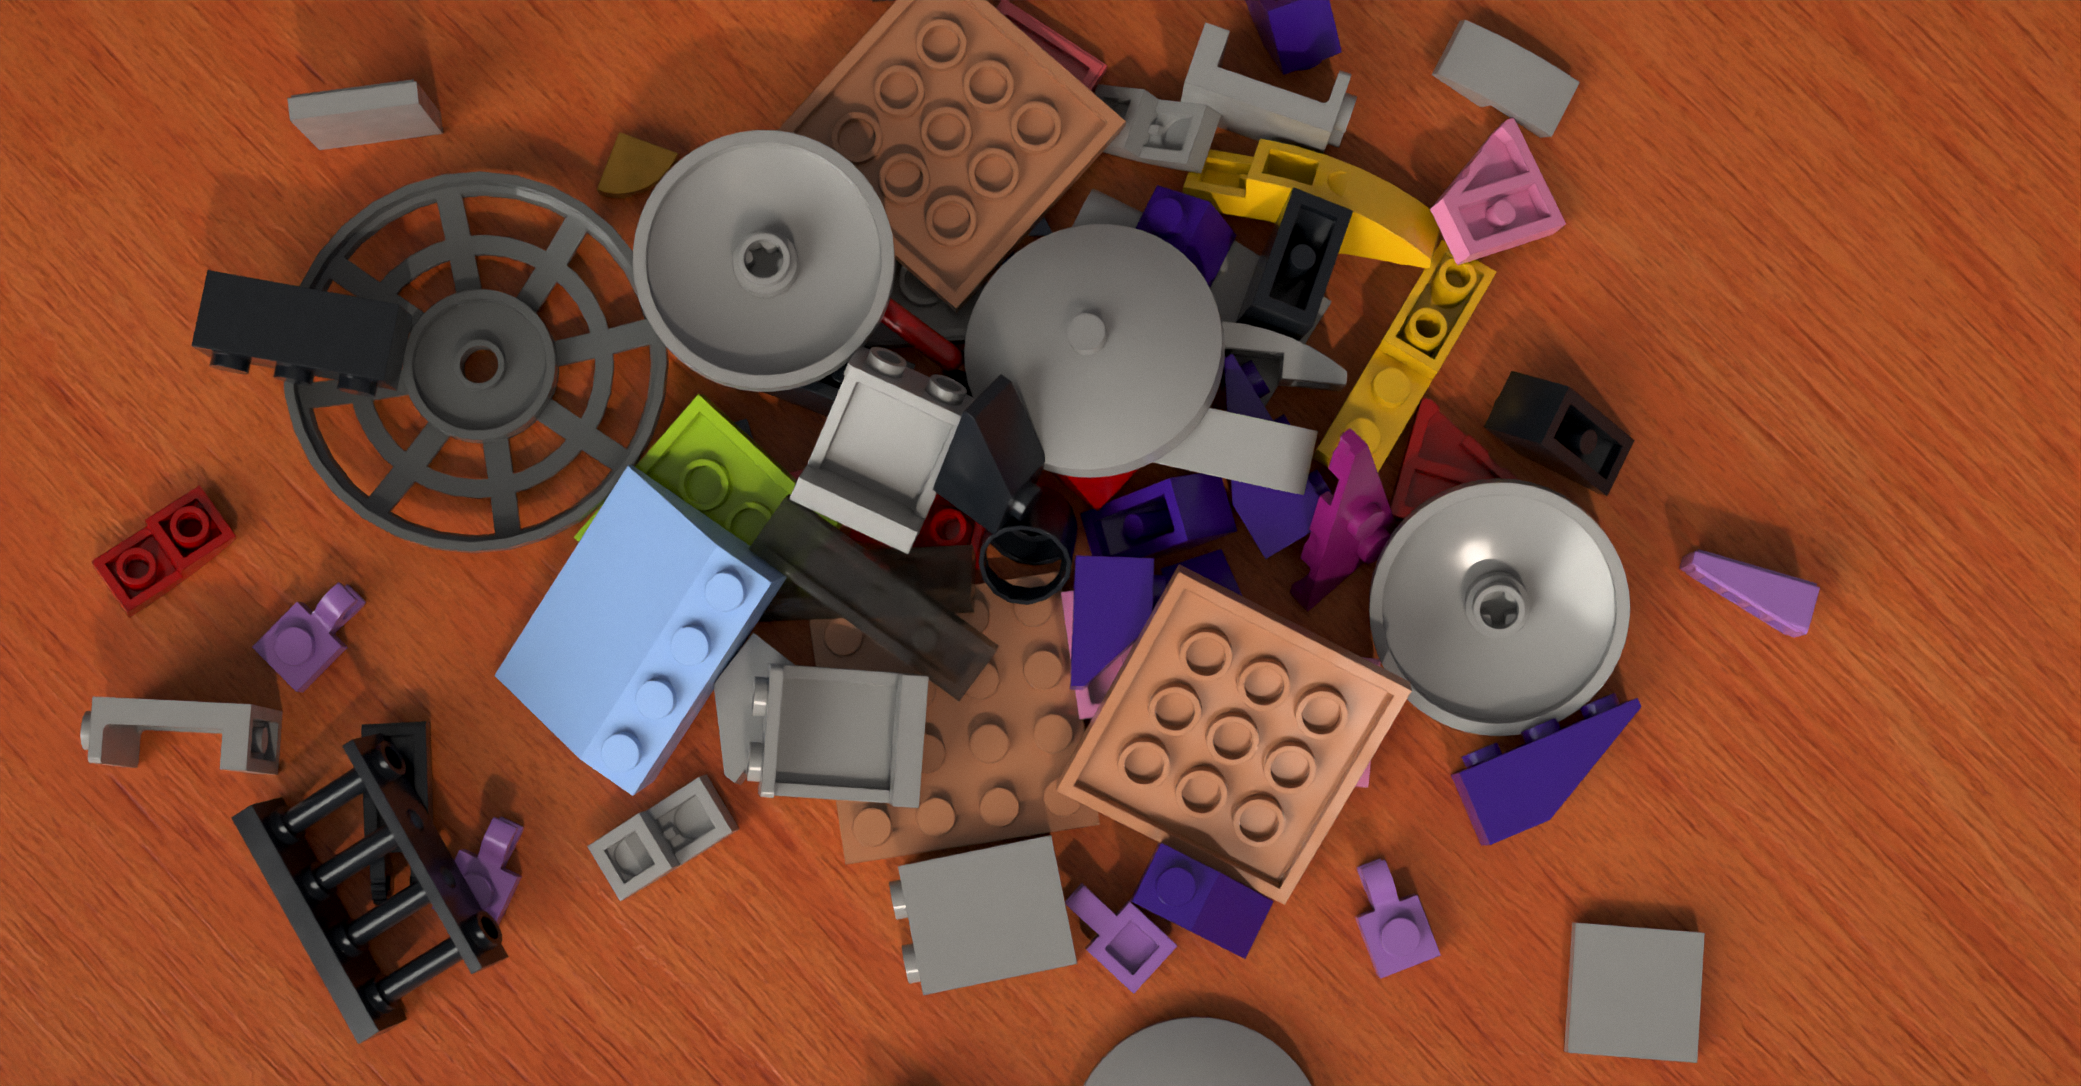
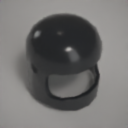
(1038, 539)

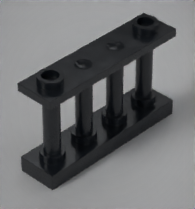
(320, 920)

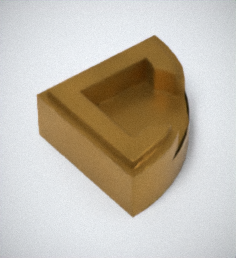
(634, 167)

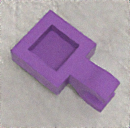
(305, 641)
(486, 872)
(1394, 928)
(1124, 941)

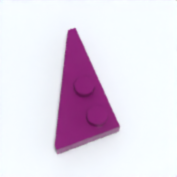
(1345, 526)

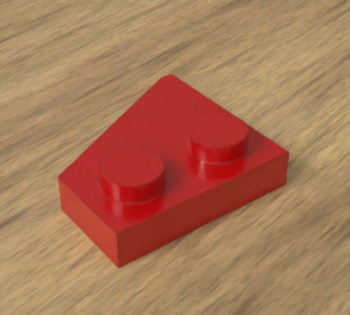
(1438, 459)

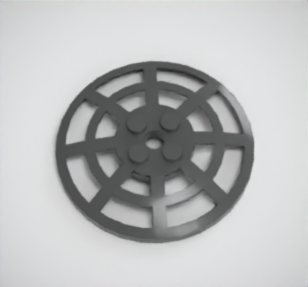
(474, 322)

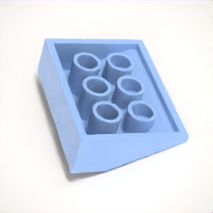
(638, 630)

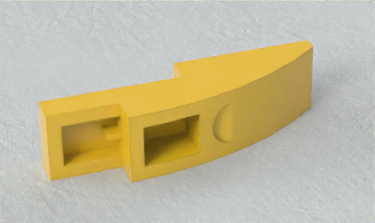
(1384, 218)
(1409, 355)

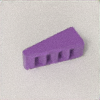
(1769, 595)

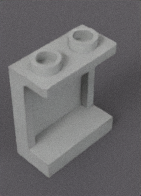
(1262, 109)
(882, 448)
(248, 731)
(839, 734)
(983, 915)

